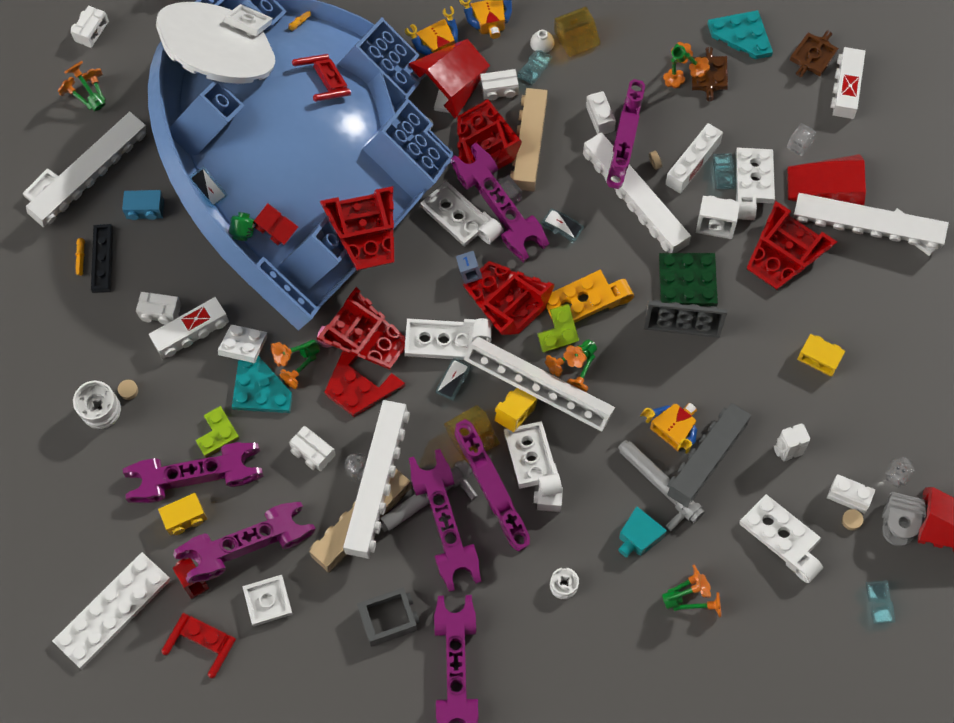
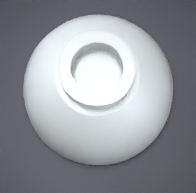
(542, 41)

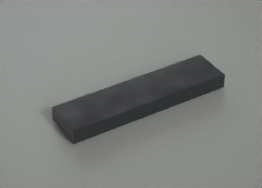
(102, 258)

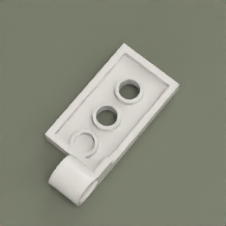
(750, 191)
(465, 229)
(459, 335)
(536, 472)
(795, 547)

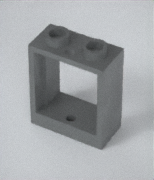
(393, 633)

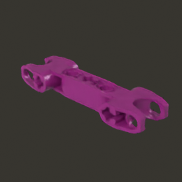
(626, 134)
(519, 229)
(157, 478)
(491, 485)
(212, 555)
(455, 555)
(455, 627)

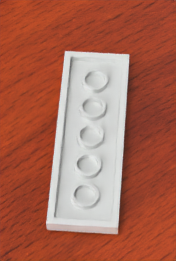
(111, 610)

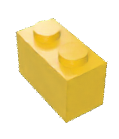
(821, 354)
(515, 409)
(182, 514)

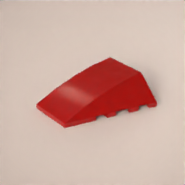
(454, 72)
(490, 131)
(832, 179)
(364, 227)
(786, 248)
(509, 297)
(364, 332)
(939, 522)

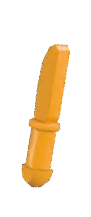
(299, 20)
(80, 256)

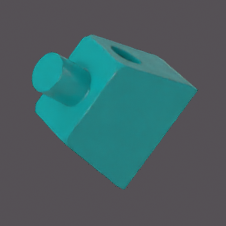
(640, 533)

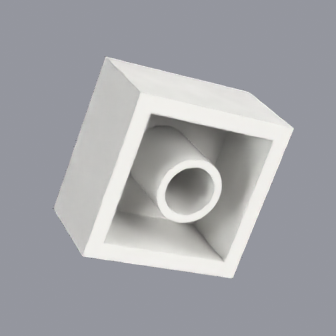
(717, 217)

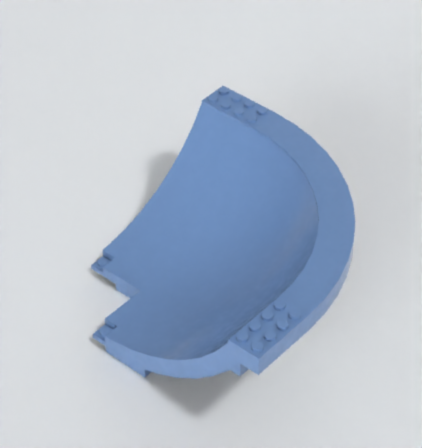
(288, 151)

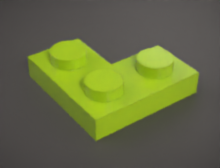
(564, 330)
(221, 434)

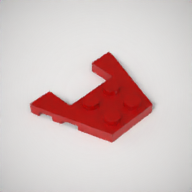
(353, 390)

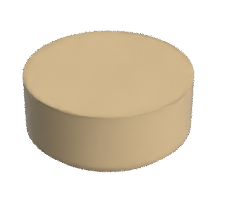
(655, 160)
(128, 389)
(852, 519)

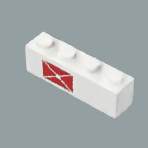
(848, 83)
(694, 158)
(189, 328)

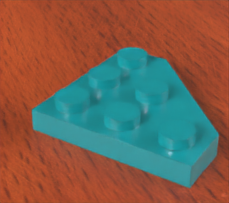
(742, 33)
(260, 389)

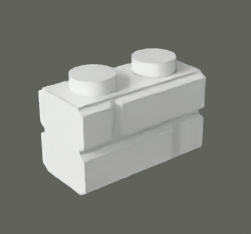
(89, 26)
(499, 84)
(600, 113)
(158, 307)
(792, 442)
(312, 449)
(851, 493)

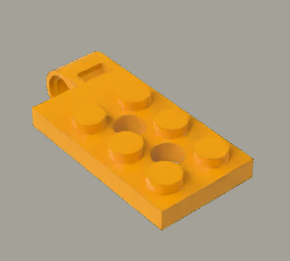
(599, 291)

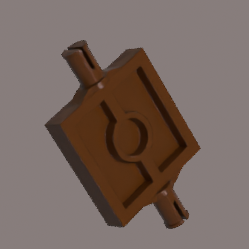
(814, 54)
(715, 78)

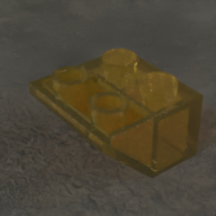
(577, 31)
(481, 424)

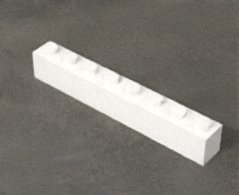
(86, 169)
(639, 197)
(870, 220)
(539, 383)
(376, 479)

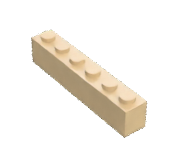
(530, 134)
(329, 549)

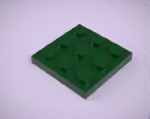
(688, 278)

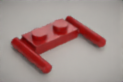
(328, 74)
(203, 635)

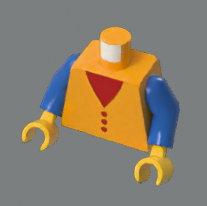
(488, 15)
(435, 36)
(673, 425)

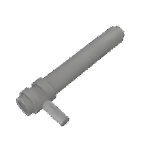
(460, 472)
(660, 481)

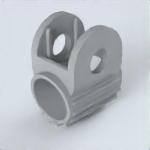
(904, 512)

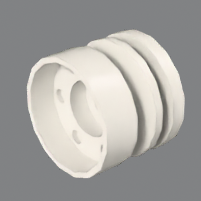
(90, 397)

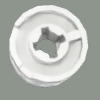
(563, 591)

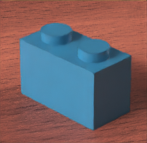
(143, 204)

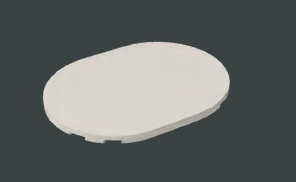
(206, 44)

